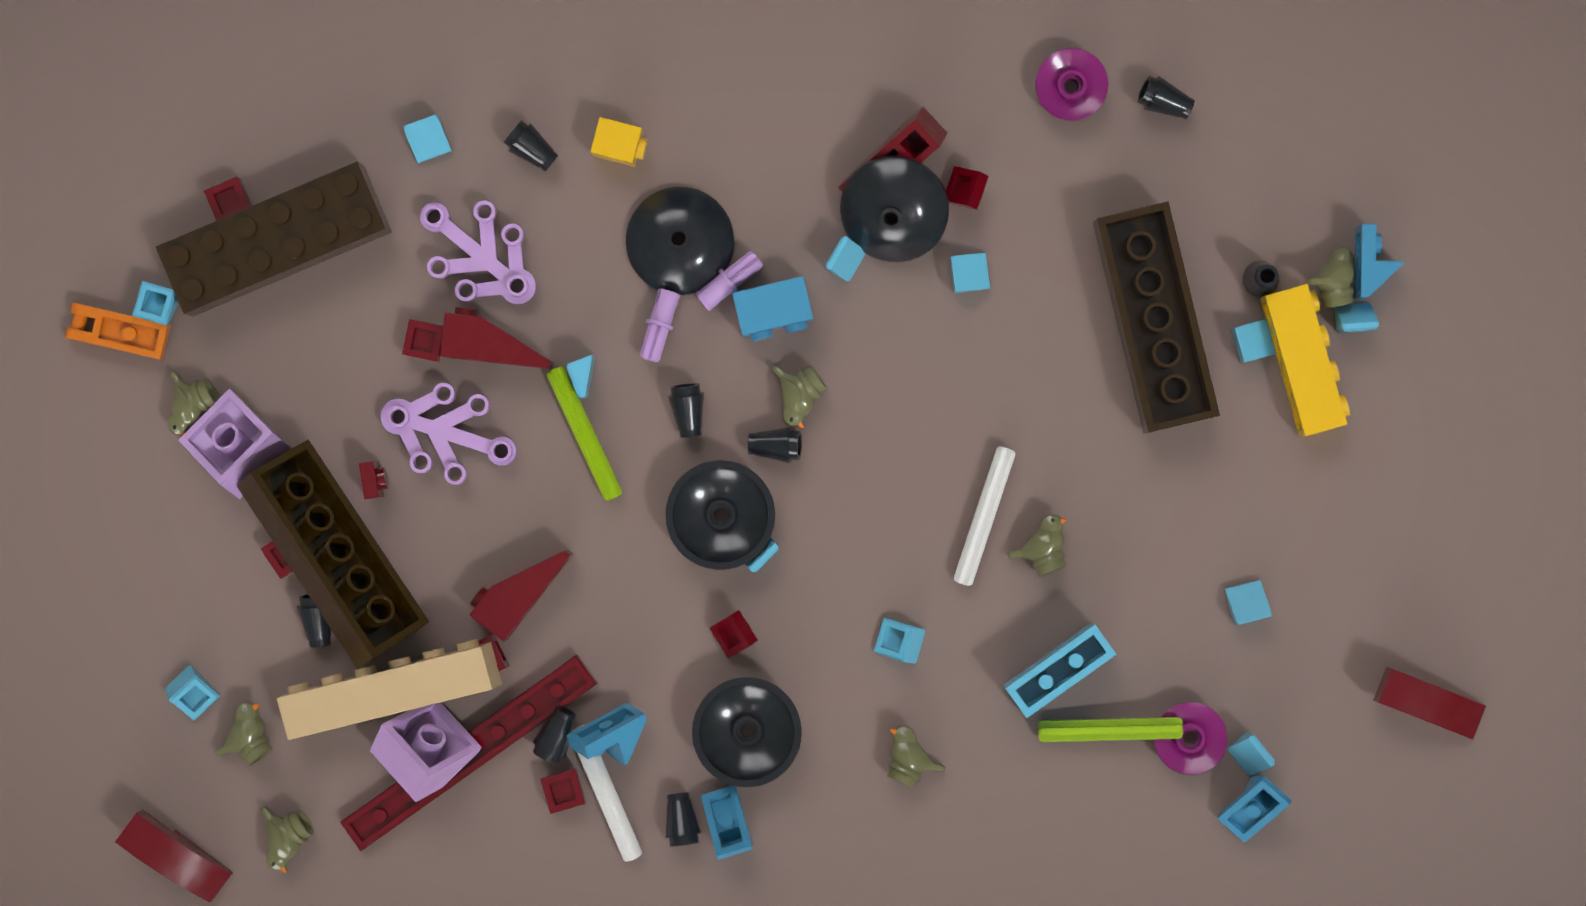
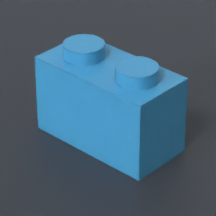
(773, 308)

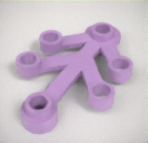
(482, 257)
(442, 430)

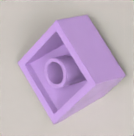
(232, 441)
(424, 749)

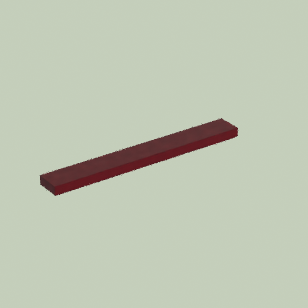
(493, 736)

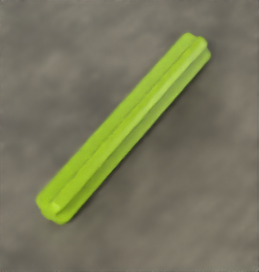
(584, 433)
(1110, 729)

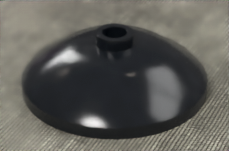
(899, 187)
(696, 261)
(693, 522)
(741, 758)

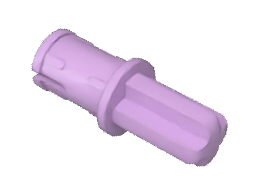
(729, 280)
(659, 325)

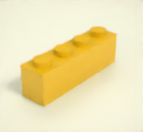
(1304, 360)

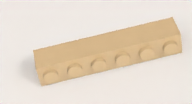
(389, 690)

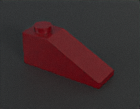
(913, 139)
(479, 340)
(510, 600)

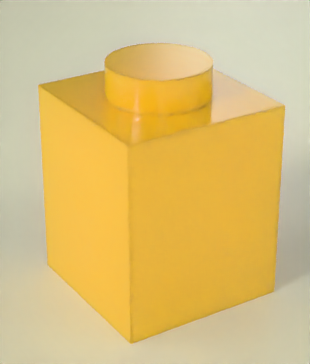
(619, 142)

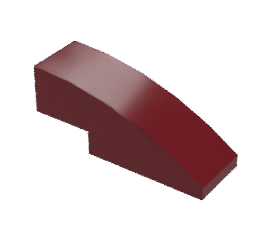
(1429, 703)
(173, 856)

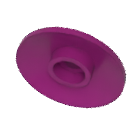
(1082, 69)
(1207, 749)

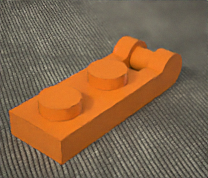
(118, 331)

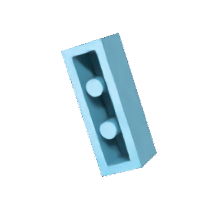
(1059, 669)

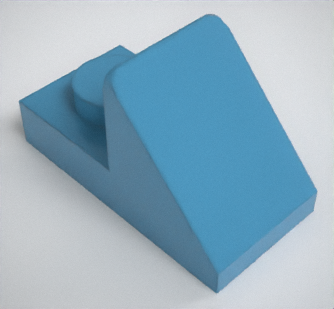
(1369, 272)
(612, 732)
(1254, 808)
(727, 822)

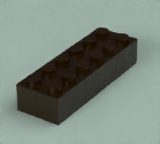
(273, 239)
(1156, 317)
(332, 553)

